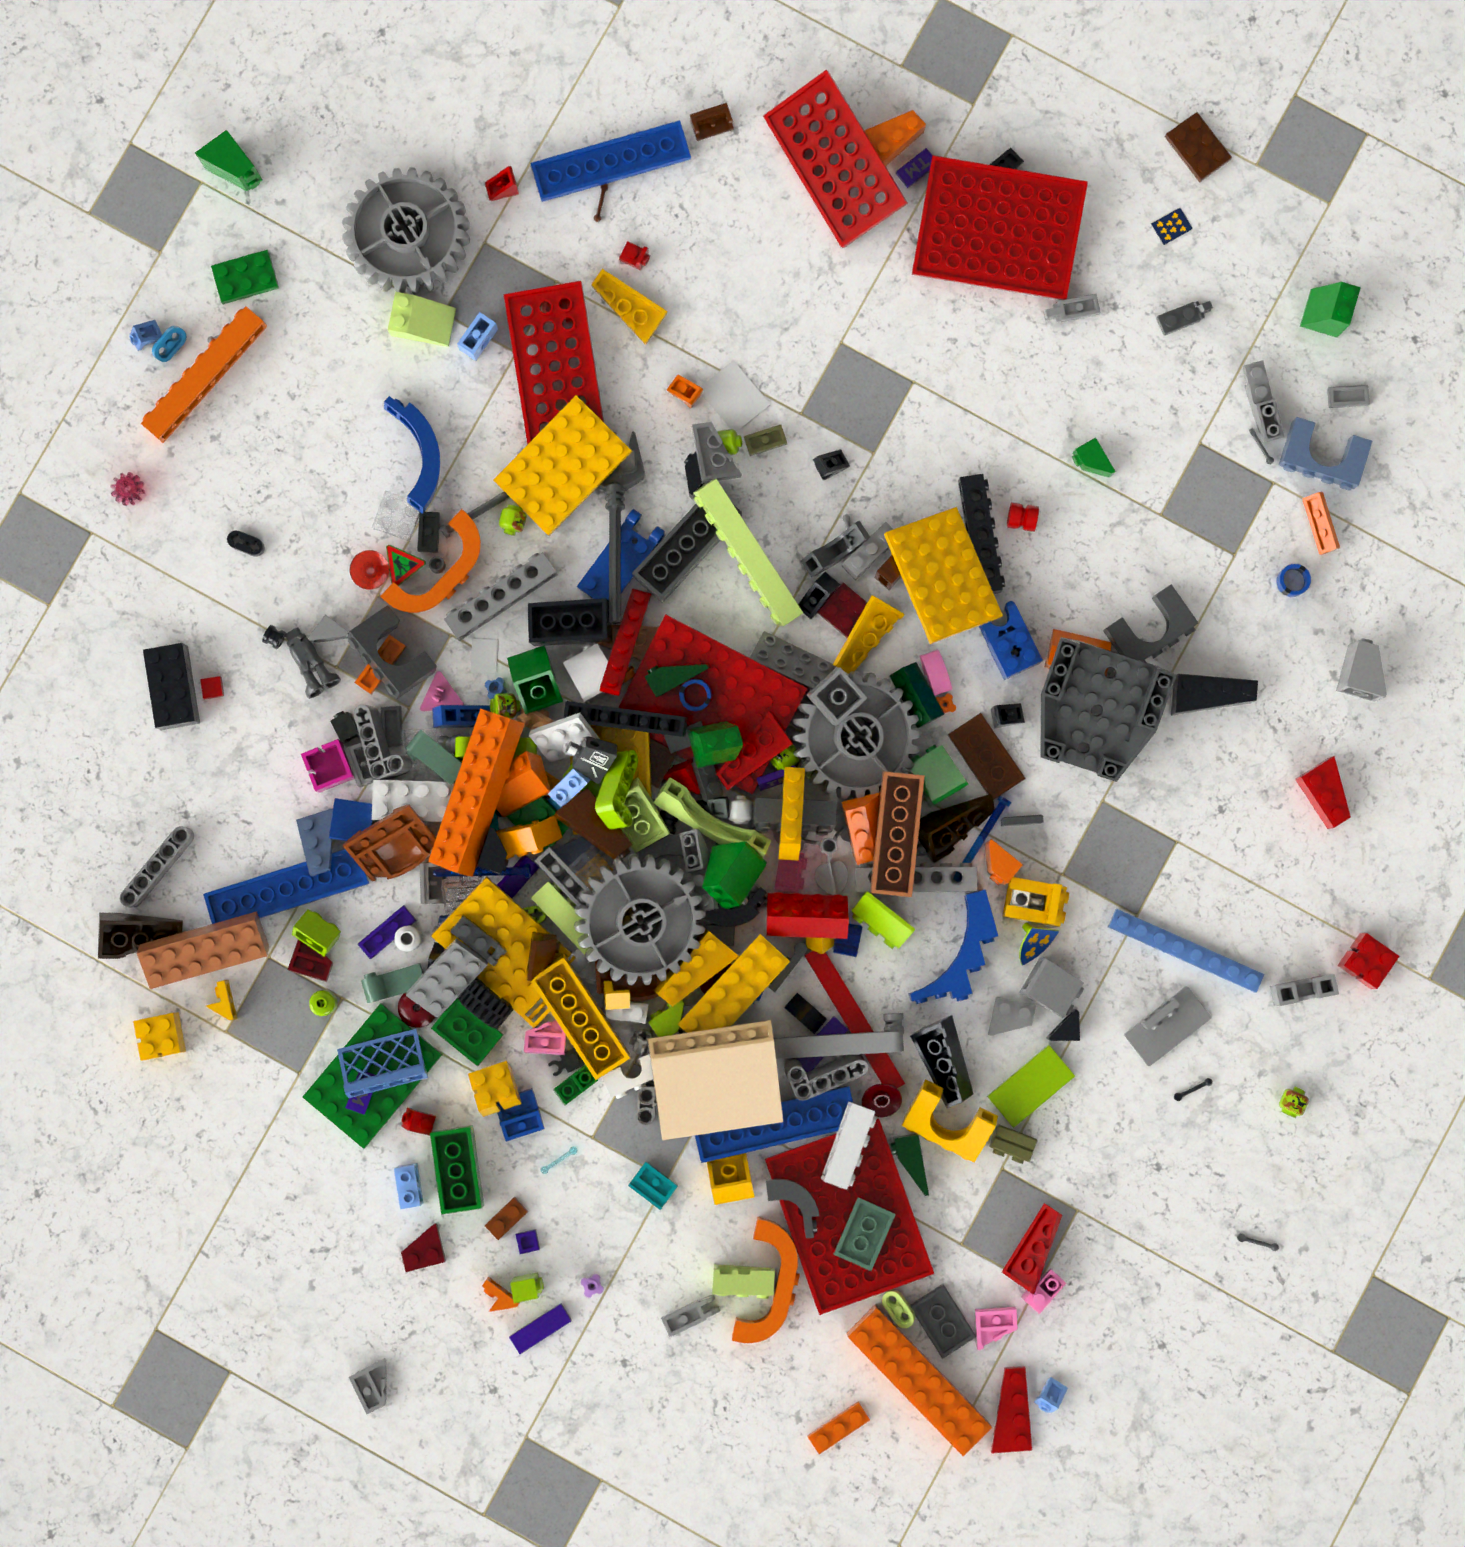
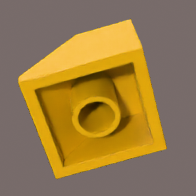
(730, 1179)

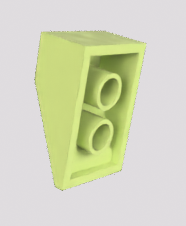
(421, 319)
(646, 820)

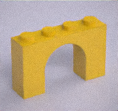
(791, 813)
(964, 1142)

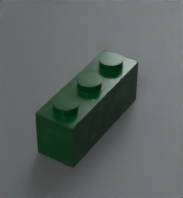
(917, 691)

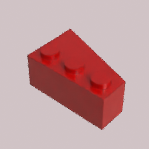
(1325, 792)

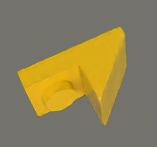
(226, 1006)

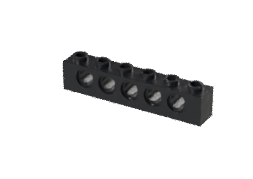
(978, 484)
(628, 719)

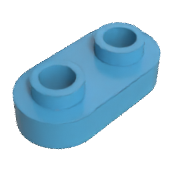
(170, 345)

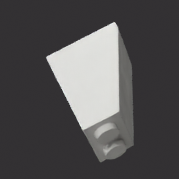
(587, 672)

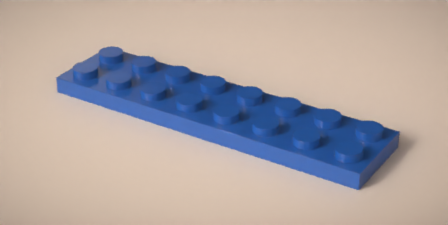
(610, 161)
(284, 889)
(800, 1121)

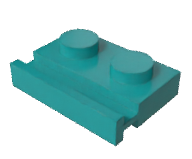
(653, 1185)

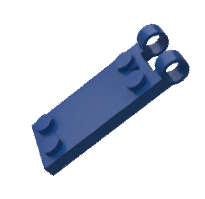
(596, 580)

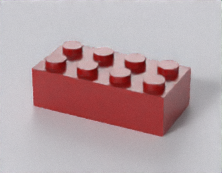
(807, 915)

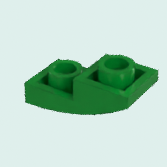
(574, 1085)

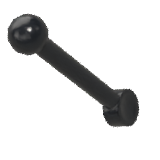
(1178, 1096)

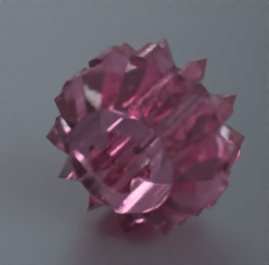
(122, 483)

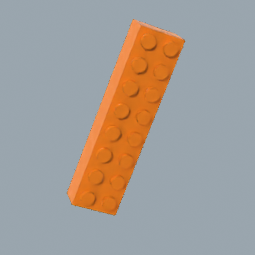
(476, 792)
(919, 1380)

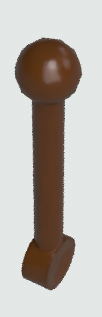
(597, 217)

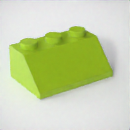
(882, 920)

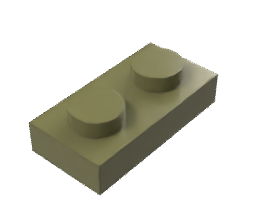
(765, 440)

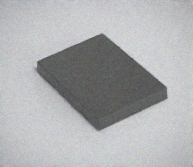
(942, 1321)

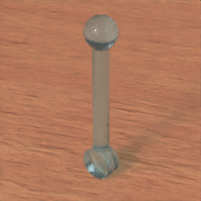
(544, 1170)

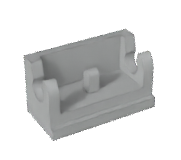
(359, 765)
(430, 885)

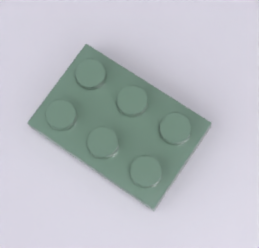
(864, 1234)

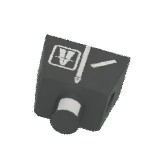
(592, 757)

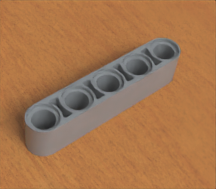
(148, 871)

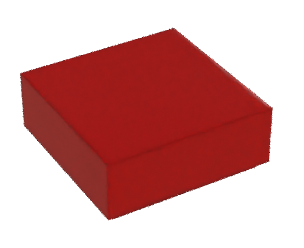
(212, 687)

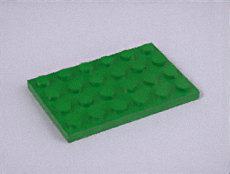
(328, 1091)

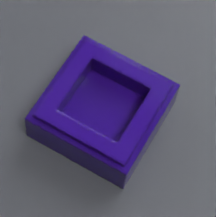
(527, 1241)

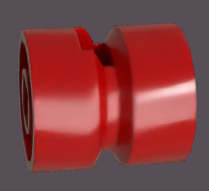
(1021, 516)

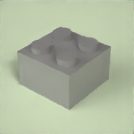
(836, 696)

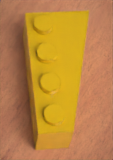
(705, 963)

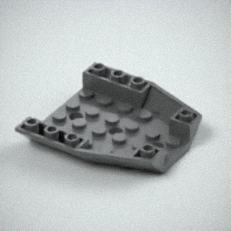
(1129, 700)

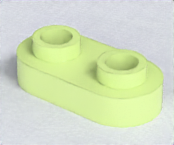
(898, 1307)

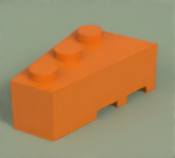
(895, 135)

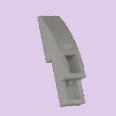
(1261, 401)
(696, 861)

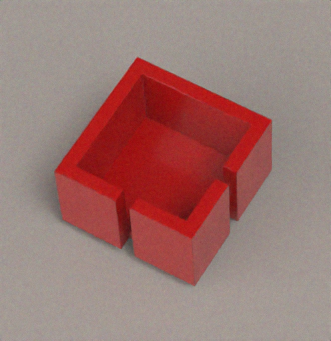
(1371, 960)

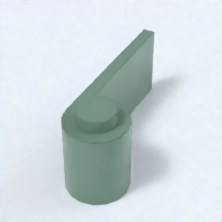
(434, 756)
(390, 983)

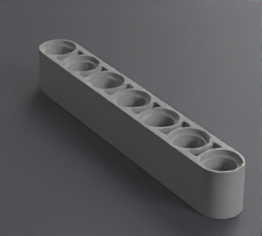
(839, 1044)

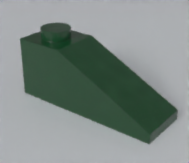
(668, 677)
(910, 1156)

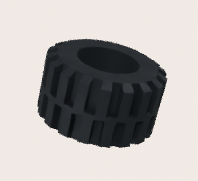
(485, 1004)

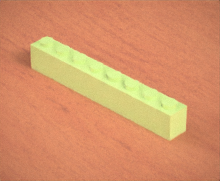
(748, 553)

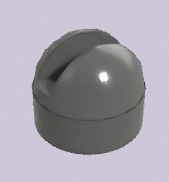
(433, 566)

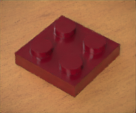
(843, 609)

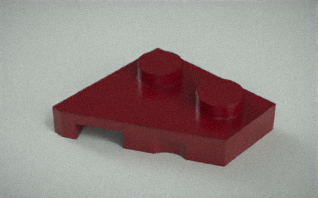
(309, 962)
(424, 1251)

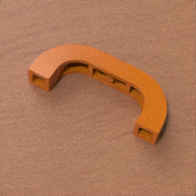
(456, 574)
(758, 1330)

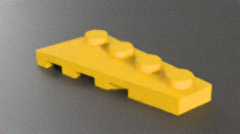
(632, 307)
(870, 627)

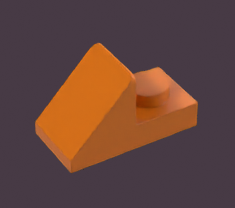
(685, 390)
(505, 1298)

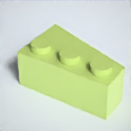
(743, 1281)

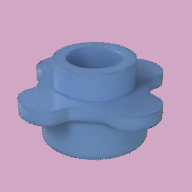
(495, 683)

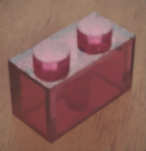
(789, 875)

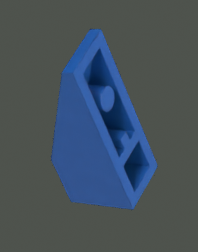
(456, 715)

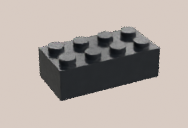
(569, 622)
(171, 686)

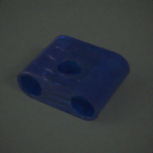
(851, 944)

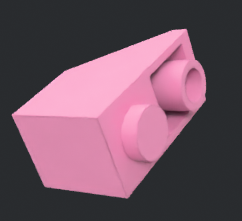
(1046, 1290)

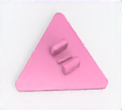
(439, 694)

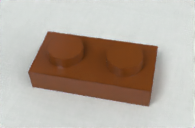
(506, 1218)

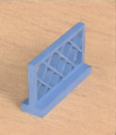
(384, 1080)

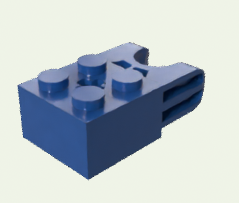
(1005, 638)

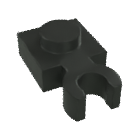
(717, 807)
(570, 1061)

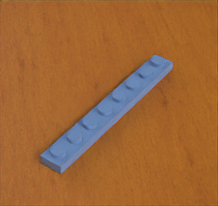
(1186, 950)

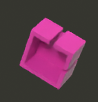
(330, 766)

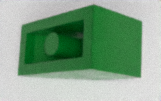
(1093, 459)

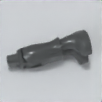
(308, 662)

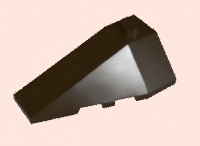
(947, 826)
(123, 933)

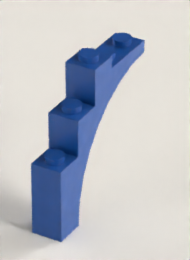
(955, 980)

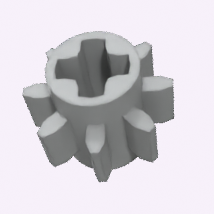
(640, 1041)

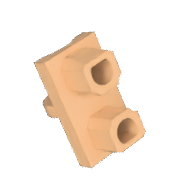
(534, 719)

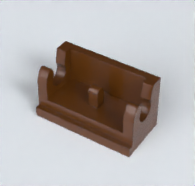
(711, 122)

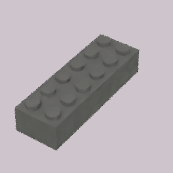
(677, 554)

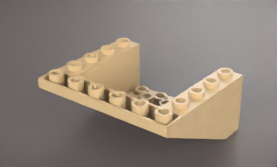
(716, 1080)

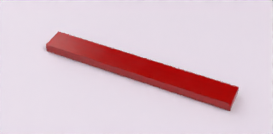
(851, 1014)

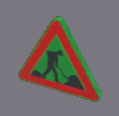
(402, 564)

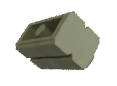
(1012, 1143)

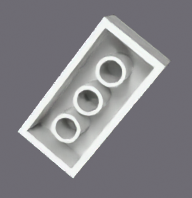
(426, 798)
(848, 1145)

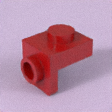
(418, 1121)

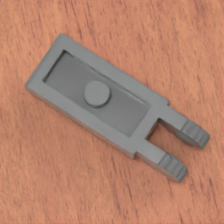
(688, 1316)

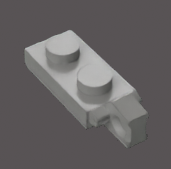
(1074, 308)

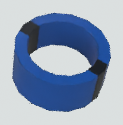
(1281, 585)
(682, 697)

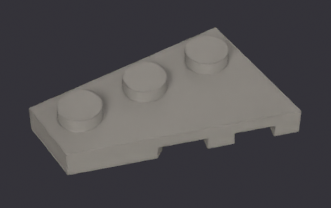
(712, 455)

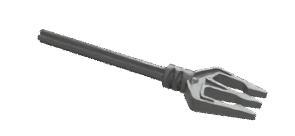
(615, 488)

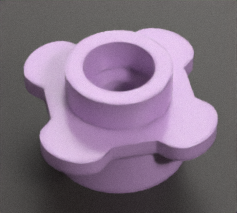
(586, 1282)

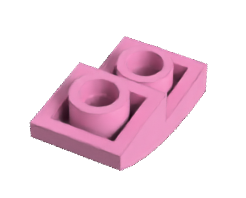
(936, 672)

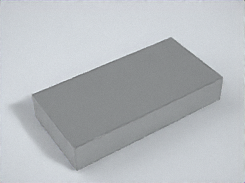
(1348, 396)

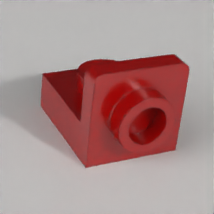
(634, 255)

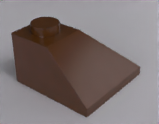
(541, 953)

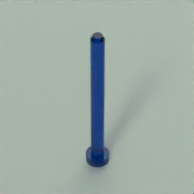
(1003, 802)
(526, 871)

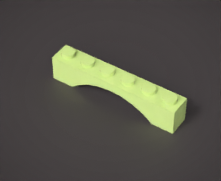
(678, 802)

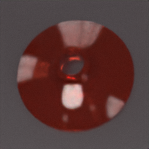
(360, 566)

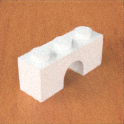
(618, 1083)

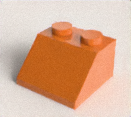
(1000, 863)

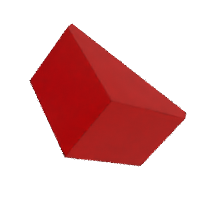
(502, 185)
(684, 774)

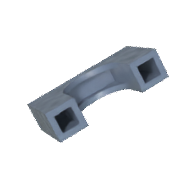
(1297, 457)

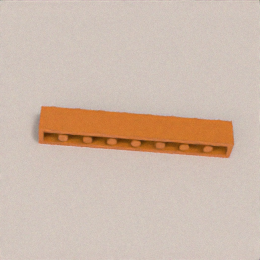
(203, 374)

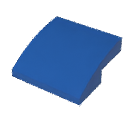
(521, 1118)

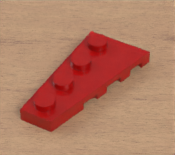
(758, 749)
(1032, 1252)
(1013, 1421)

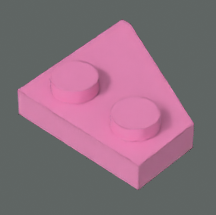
(545, 1039)
(994, 1324)

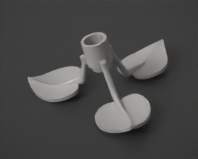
(834, 875)

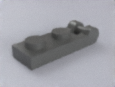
(478, 940)
(800, 950)

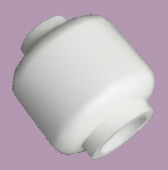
(740, 810)
(408, 938)

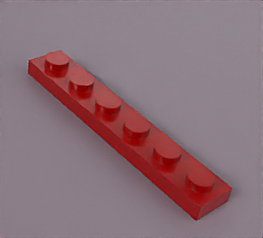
(625, 642)

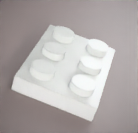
(555, 736)

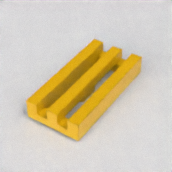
(529, 1019)

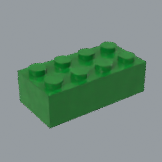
(457, 1169)

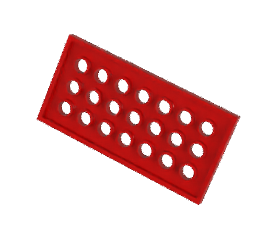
(847, 161)
(523, 361)

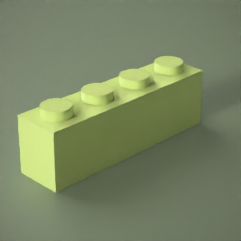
(559, 910)

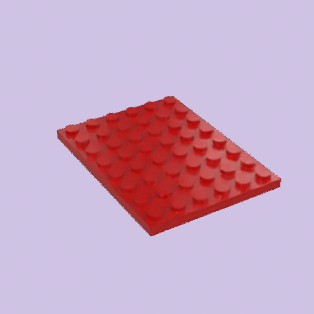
(999, 228)
(740, 687)
(831, 1278)

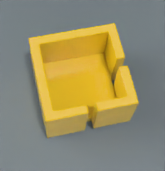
(159, 1035)
(492, 1086)

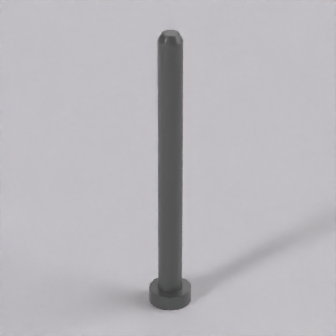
(478, 511)

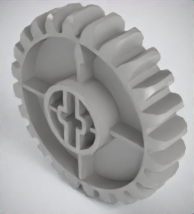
(406, 199)
(885, 750)
(611, 935)

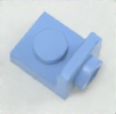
(1051, 1395)

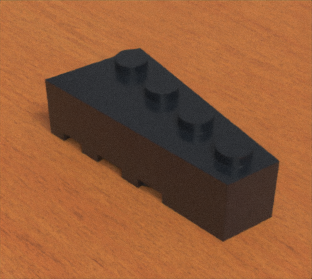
(1201, 693)
(944, 1060)

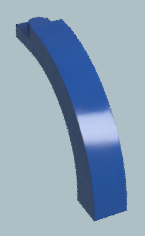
(414, 420)

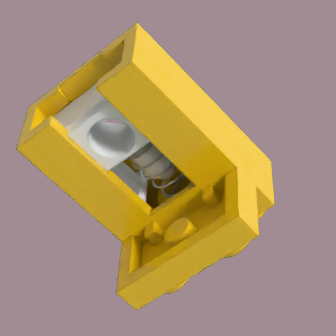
(1053, 904)

